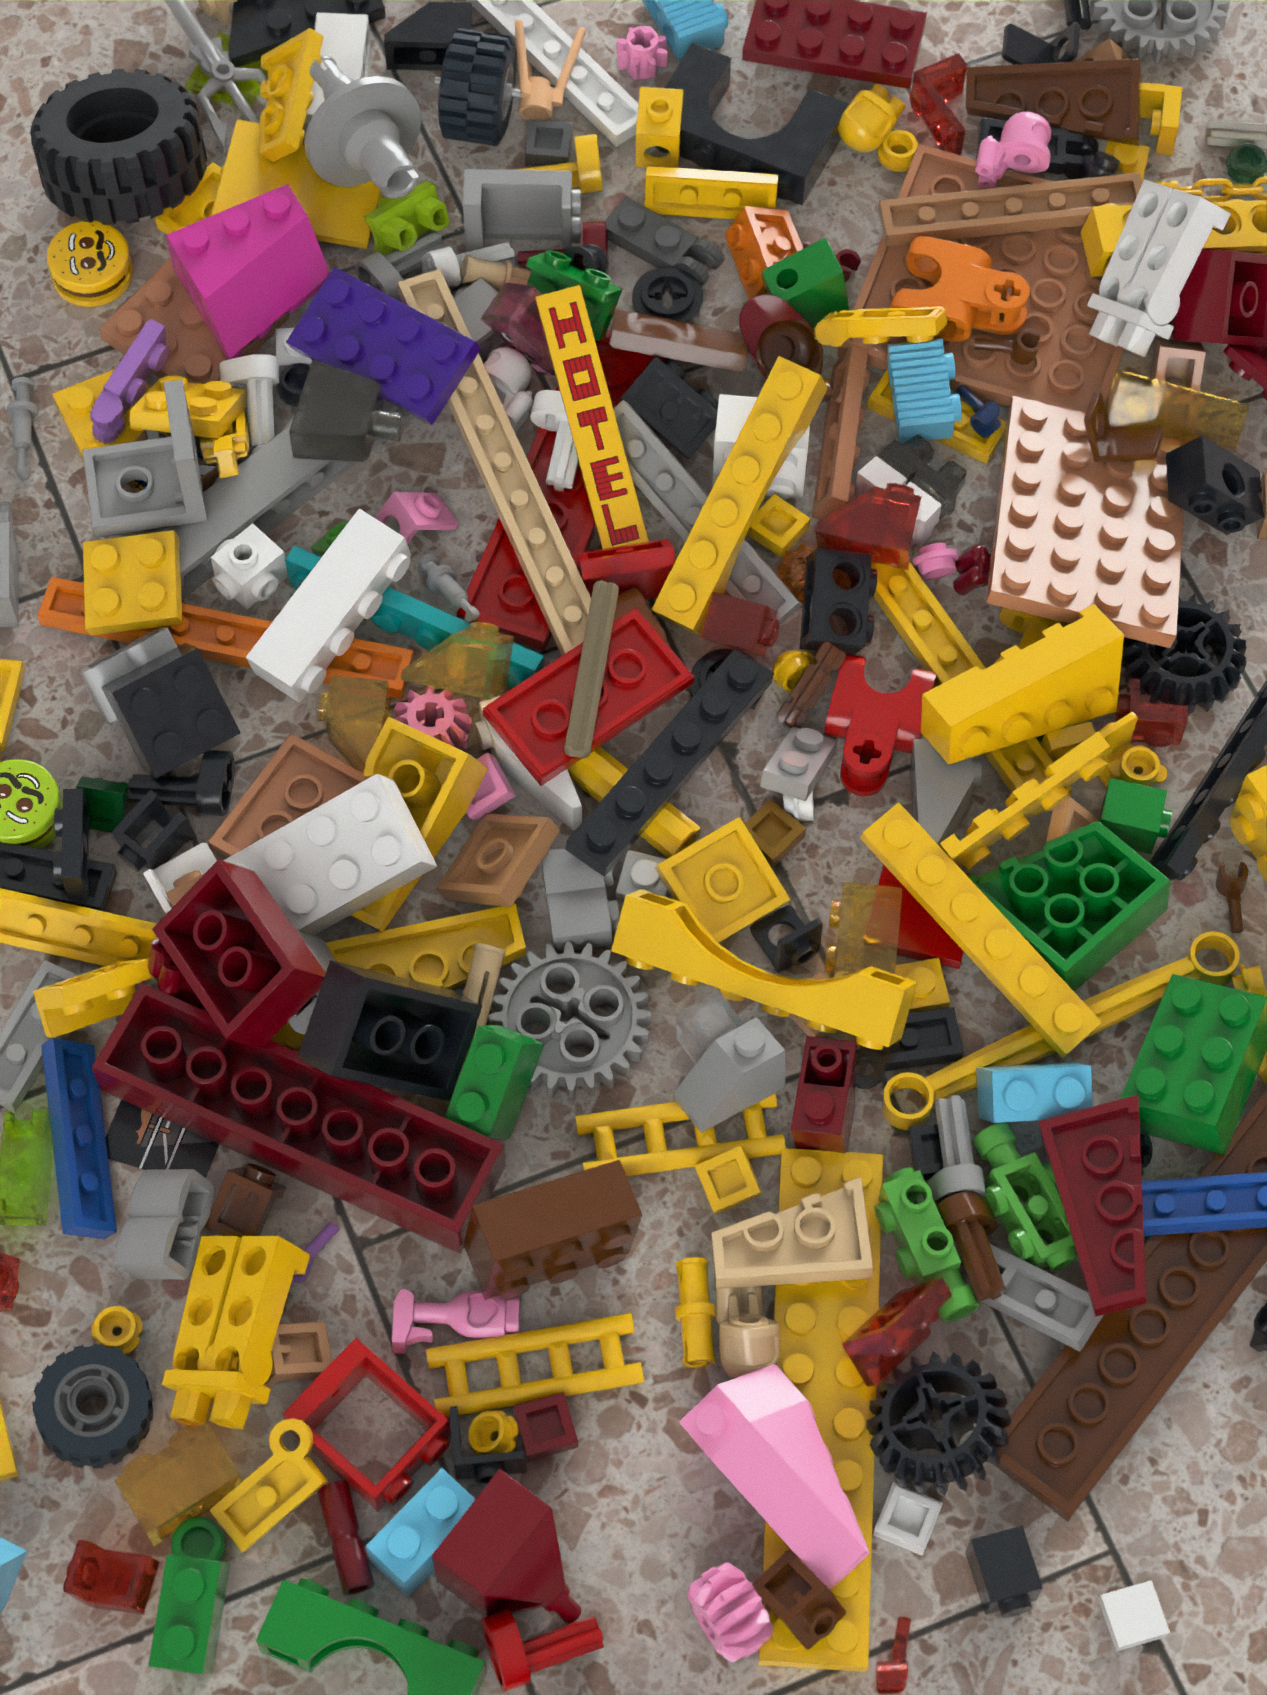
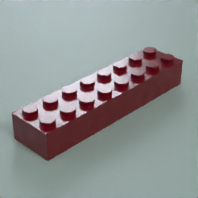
(300, 1119)

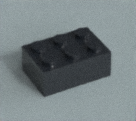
(389, 1031)

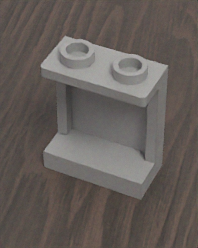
(520, 206)

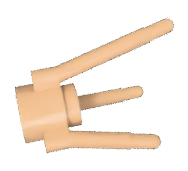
(536, 92)

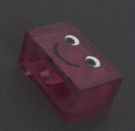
(517, 321)

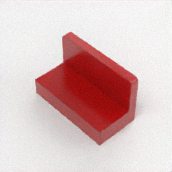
(629, 566)

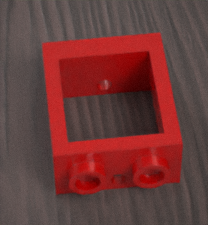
(333, 1386)

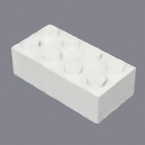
(340, 855)

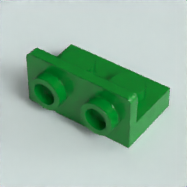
(553, 273)

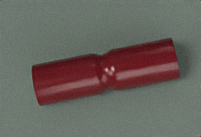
(347, 1545)

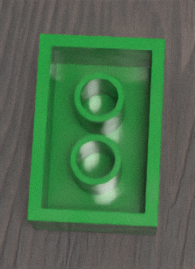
(1199, 1063)

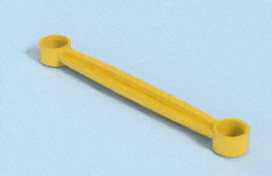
(1029, 1046)

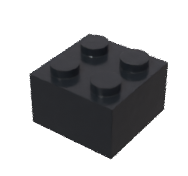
(171, 710)

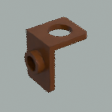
(1120, 442)

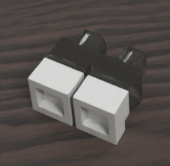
(909, 466)

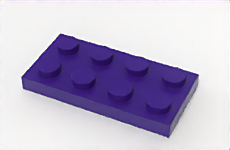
(386, 342)

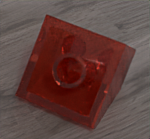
(875, 523)

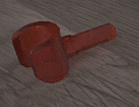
(893, 1675)

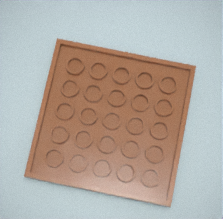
(1056, 268)

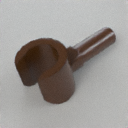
(1020, 350)
(1232, 889)

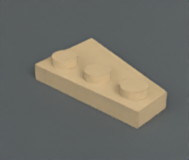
(804, 1244)

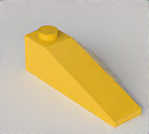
(436, 787)

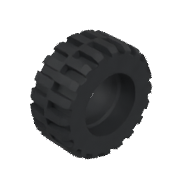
(119, 146)

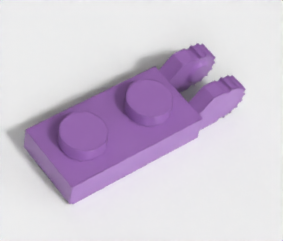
(128, 381)

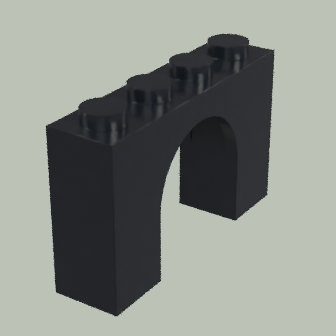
(793, 153)

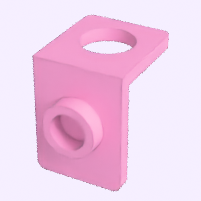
(417, 512)

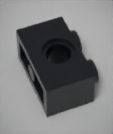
(1214, 485)

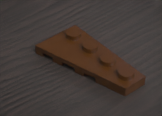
(1075, 96)

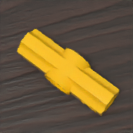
(668, 831)

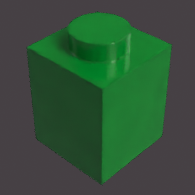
(1135, 814)

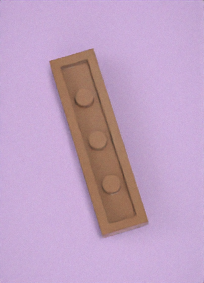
(842, 422)

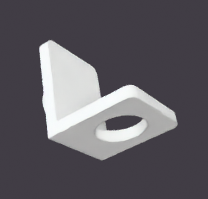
(162, 878)

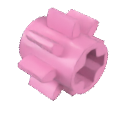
(642, 52)

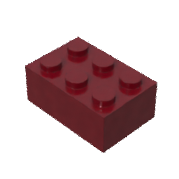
(240, 954)

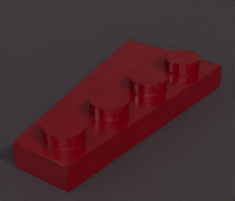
(1100, 1189)

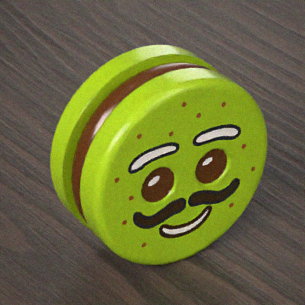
(27, 803)

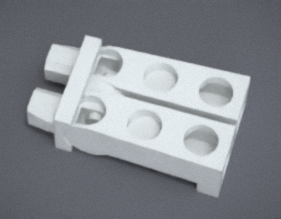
(1152, 266)

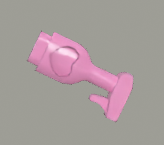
(466, 1314)

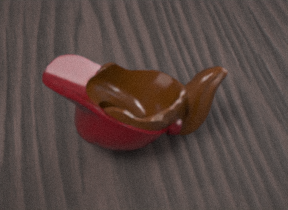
(775, 330)

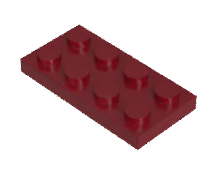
(837, 39)

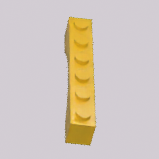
(763, 445)
(670, 937)

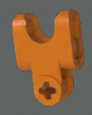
(965, 287)

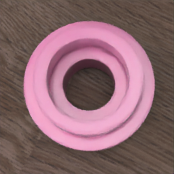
(935, 561)

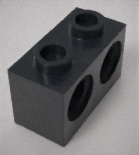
(825, 598)

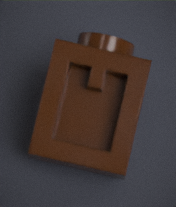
(244, 1201)
(799, 1599)

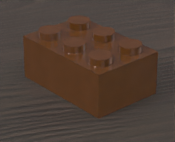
(552, 1230)

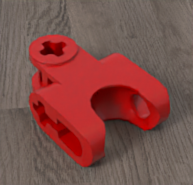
(873, 724)

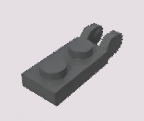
(660, 240)

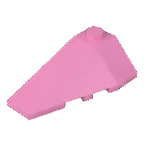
(772, 1452)

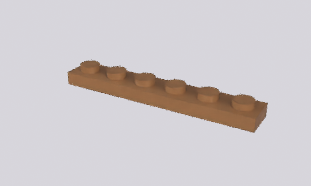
(1002, 208)

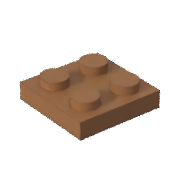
(498, 859)

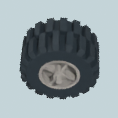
(477, 87)

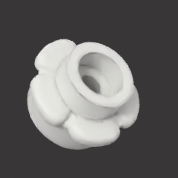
(800, 809)

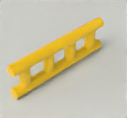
(657, 1156)
(554, 1339)

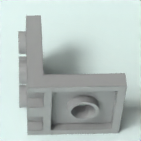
(165, 464)

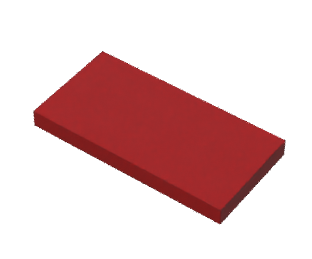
(636, 681)

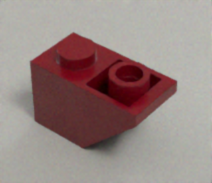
(825, 1095)

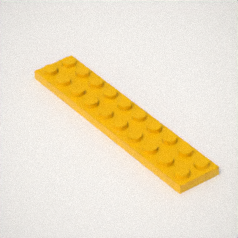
(812, 1327)

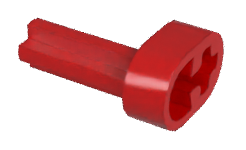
(517, 1659)

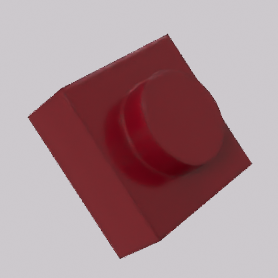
(545, 1426)

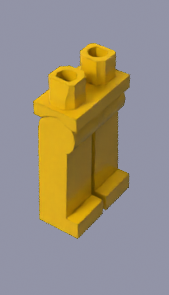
(230, 1327)

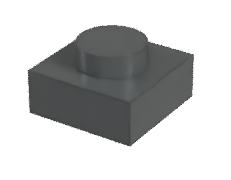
(548, 142)

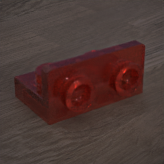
(895, 1330)

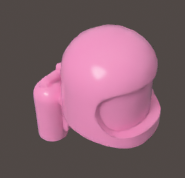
(1020, 148)

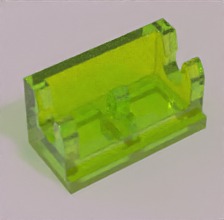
(25, 1169)

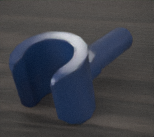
(985, 416)

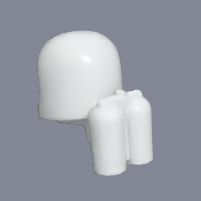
(510, 377)

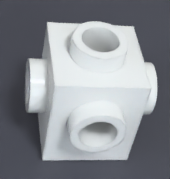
(248, 567)

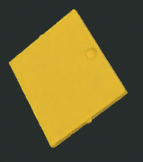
(333, 210)

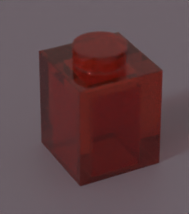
(740, 624)

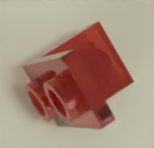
(929, 94)

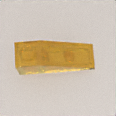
(1180, 410)

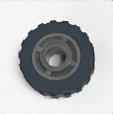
(88, 1374)

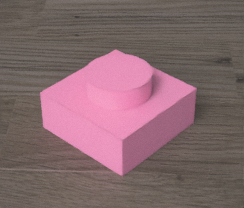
(493, 790)

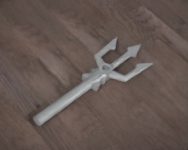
(217, 66)

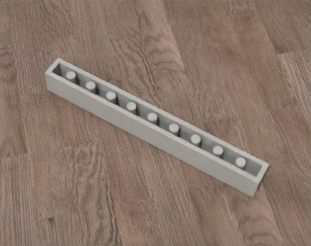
(276, 484)

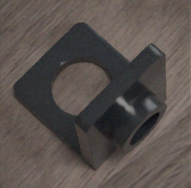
(1025, 48)
(793, 948)
(485, 1466)

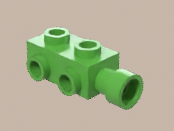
(1042, 1209)
(919, 1235)

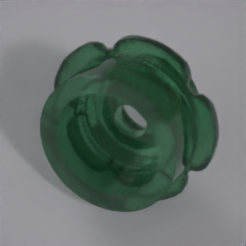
(1246, 163)

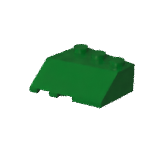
(1078, 899)

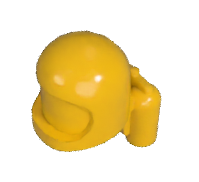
(869, 119)

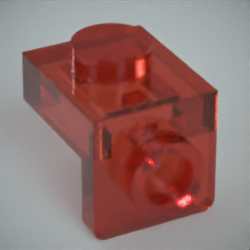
(1156, 723)
(110, 1578)

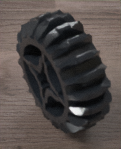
(1186, 676)
(981, 1406)

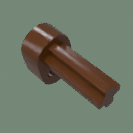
(970, 1222)

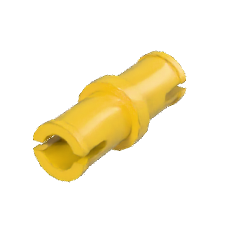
(695, 1312)

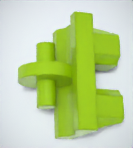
(402, 220)

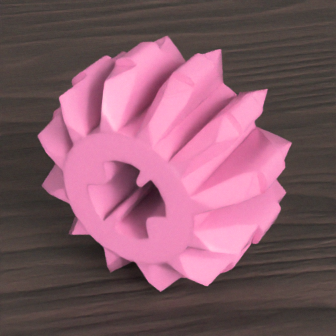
(438, 710)
(729, 1611)

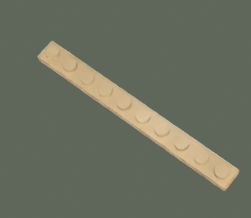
(508, 477)

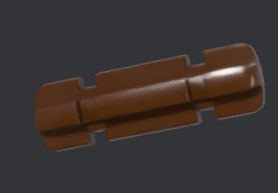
(811, 685)

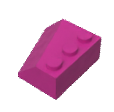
(249, 266)

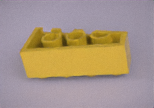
(1028, 691)

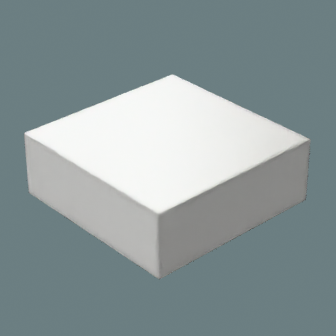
(907, 1519)
(1133, 1615)

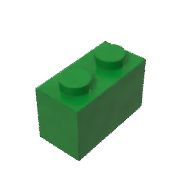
(494, 1081)
(189, 1614)

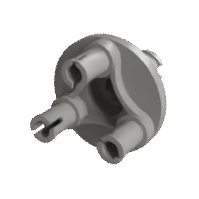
(363, 131)

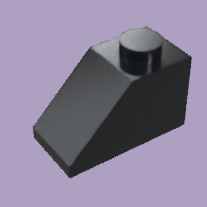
(425, 35)

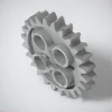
(1182, 26)
(592, 984)

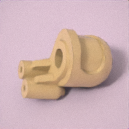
(745, 1336)

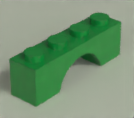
(310, 1627)

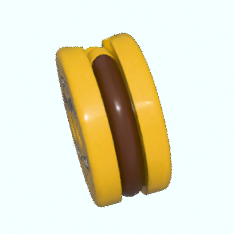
(89, 263)

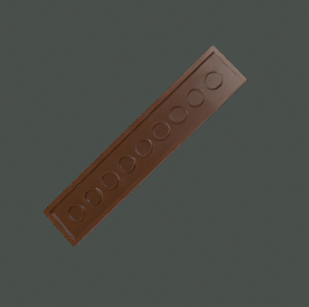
(1100, 1397)

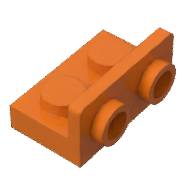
(758, 241)

